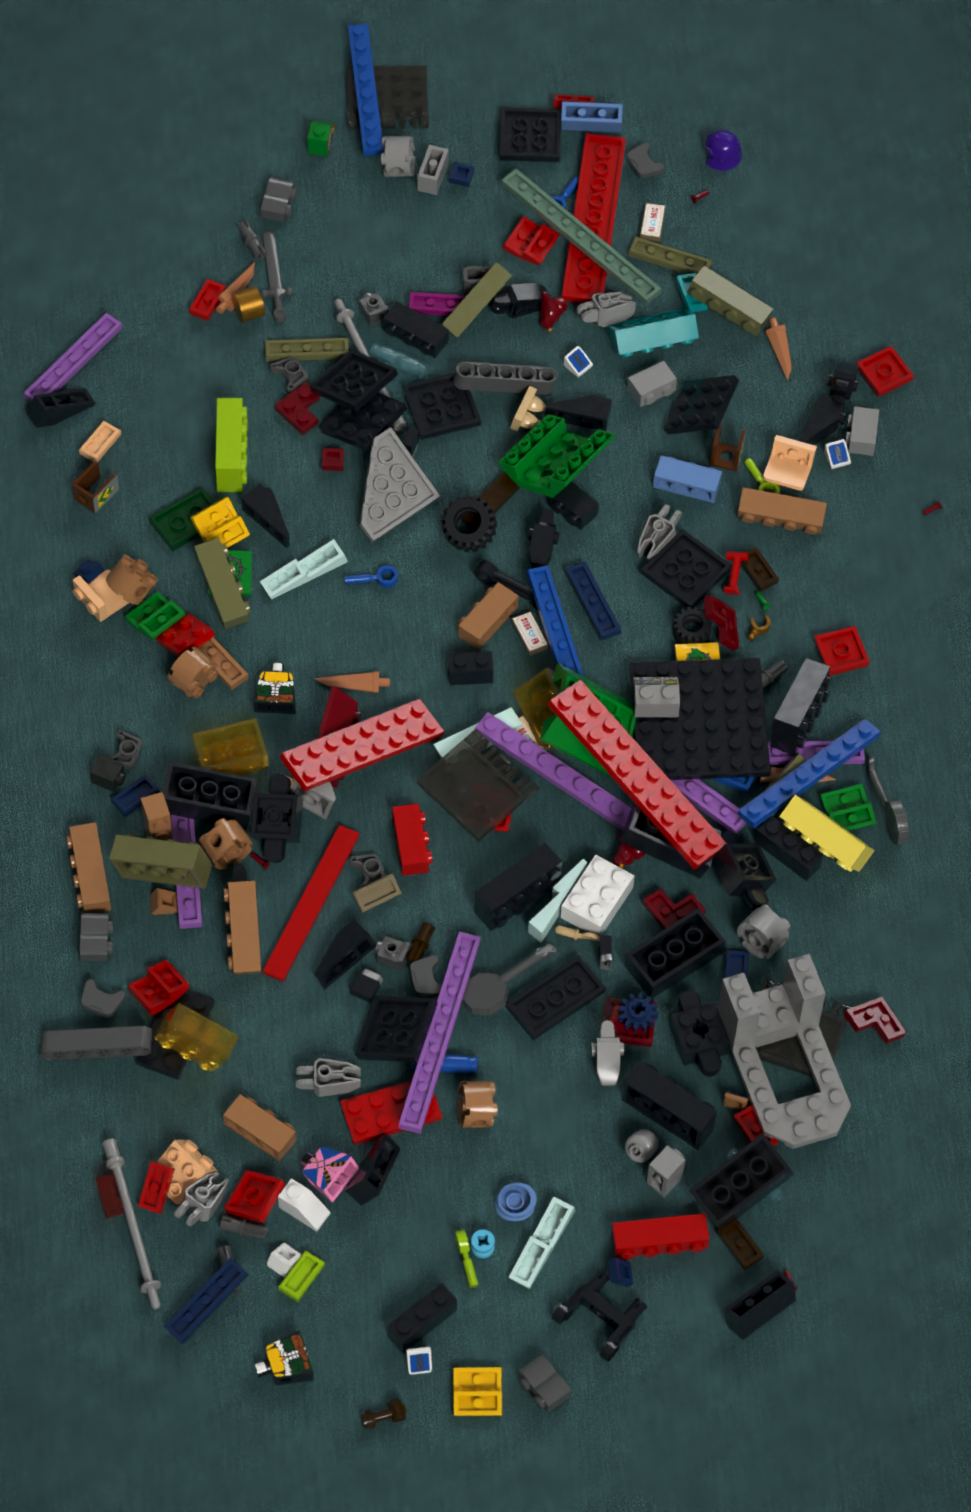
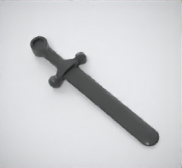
(276, 291)

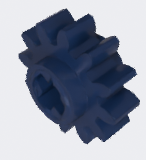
(646, 1016)

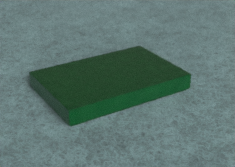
(174, 522)

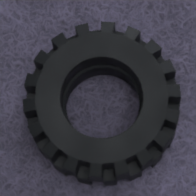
(460, 508)

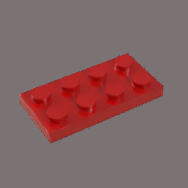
(380, 1112)

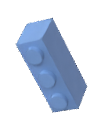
(592, 117)
(687, 479)

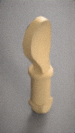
(572, 933)

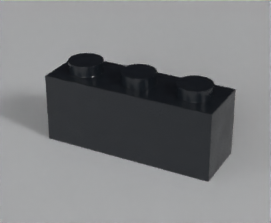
(415, 329)
(788, 848)
(760, 1304)
(422, 1318)

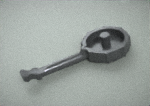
(894, 812)
(489, 992)

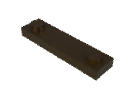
(495, 497)

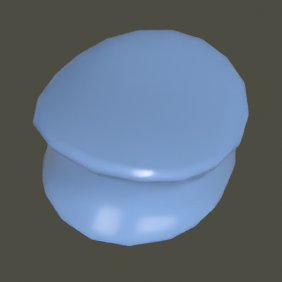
(515, 1202)

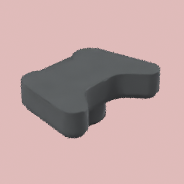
(641, 162)
(291, 371)
(128, 750)
(369, 866)
(423, 977)
(101, 1002)

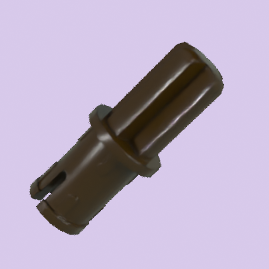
(420, 942)

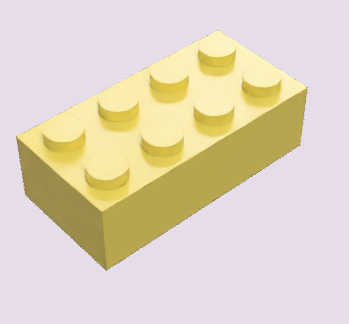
(829, 835)

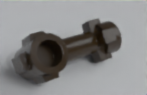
(395, 1410)

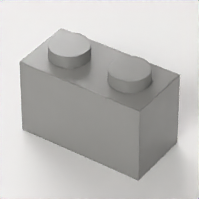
(433, 169)
(652, 384)
(863, 430)
(666, 1170)

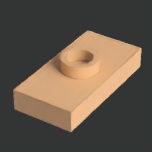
(100, 441)

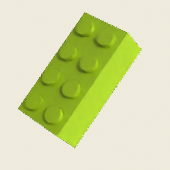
(231, 445)

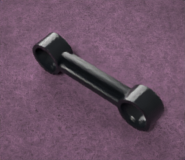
(489, 574)

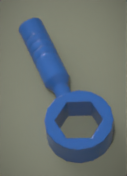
(566, 192)
(365, 578)

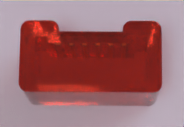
(110, 1202)

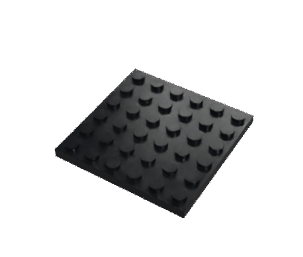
(718, 724)

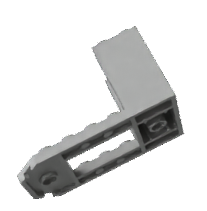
(775, 1016)

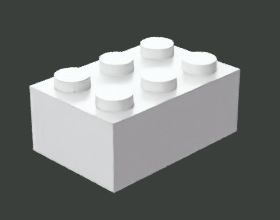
(597, 896)

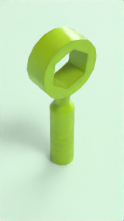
(759, 477)
(463, 1248)

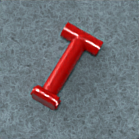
(736, 558)

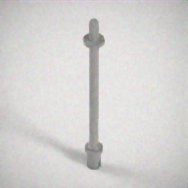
(345, 316)
(115, 1163)

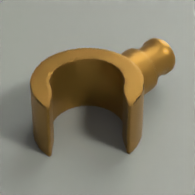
(756, 630)

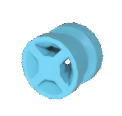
(485, 1248)

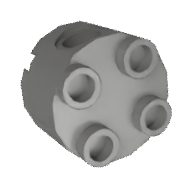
(398, 156)
(763, 932)

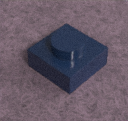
(461, 174)
(89, 571)
(620, 1272)

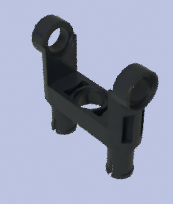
(620, 1321)

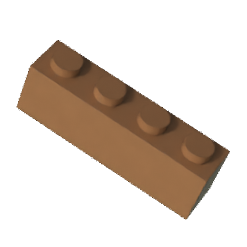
(782, 511)
(90, 868)
(244, 927)

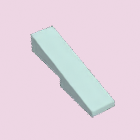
(310, 567)
(444, 746)
(544, 920)
(542, 1242)

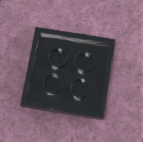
(530, 134)
(353, 380)
(701, 404)
(440, 406)
(367, 423)
(686, 569)
(396, 1029)

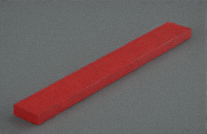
(311, 903)

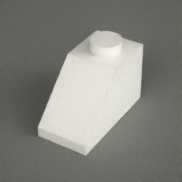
(303, 1205)

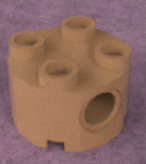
(131, 579)
(193, 672)
(226, 843)
(476, 1104)

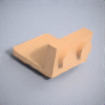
(790, 463)
(98, 596)
(188, 1166)

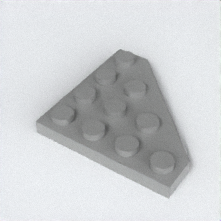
(393, 487)

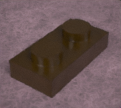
(759, 570)
(740, 1244)

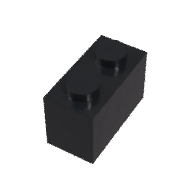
(575, 506)
(470, 668)

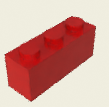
(411, 839)

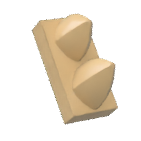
(523, 417)

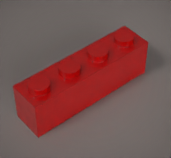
(660, 1236)

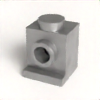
(373, 308)
(396, 957)

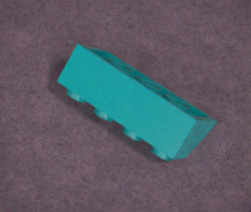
(653, 331)

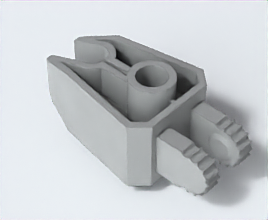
(607, 308)
(658, 532)
(607, 1053)
(330, 1077)
(202, 1198)

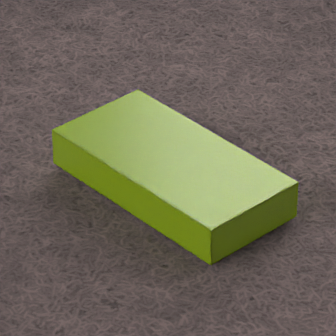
(301, 1276)

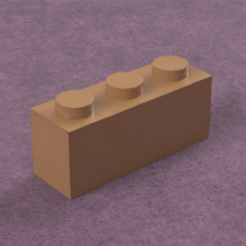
(487, 615)
(156, 817)
(260, 1127)

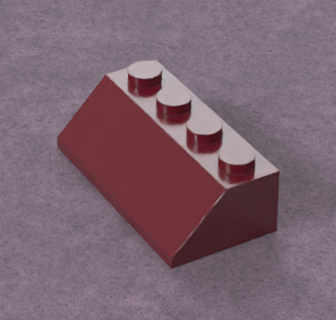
(339, 713)

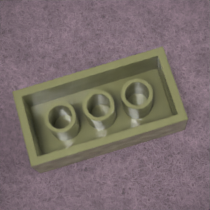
(160, 861)

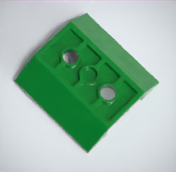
(551, 456)
(559, 735)

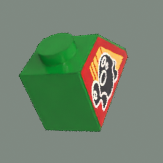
(320, 137)

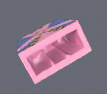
(329, 1171)

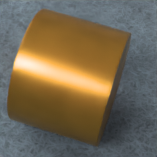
(248, 304)

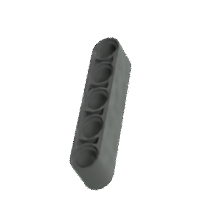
(504, 378)
(96, 1043)

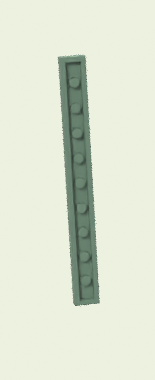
(581, 236)

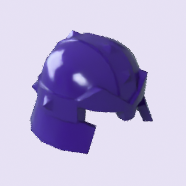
(724, 149)

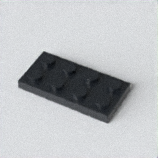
(555, 997)
(168, 1060)

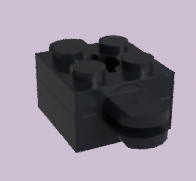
(276, 818)
(744, 870)
(699, 1034)

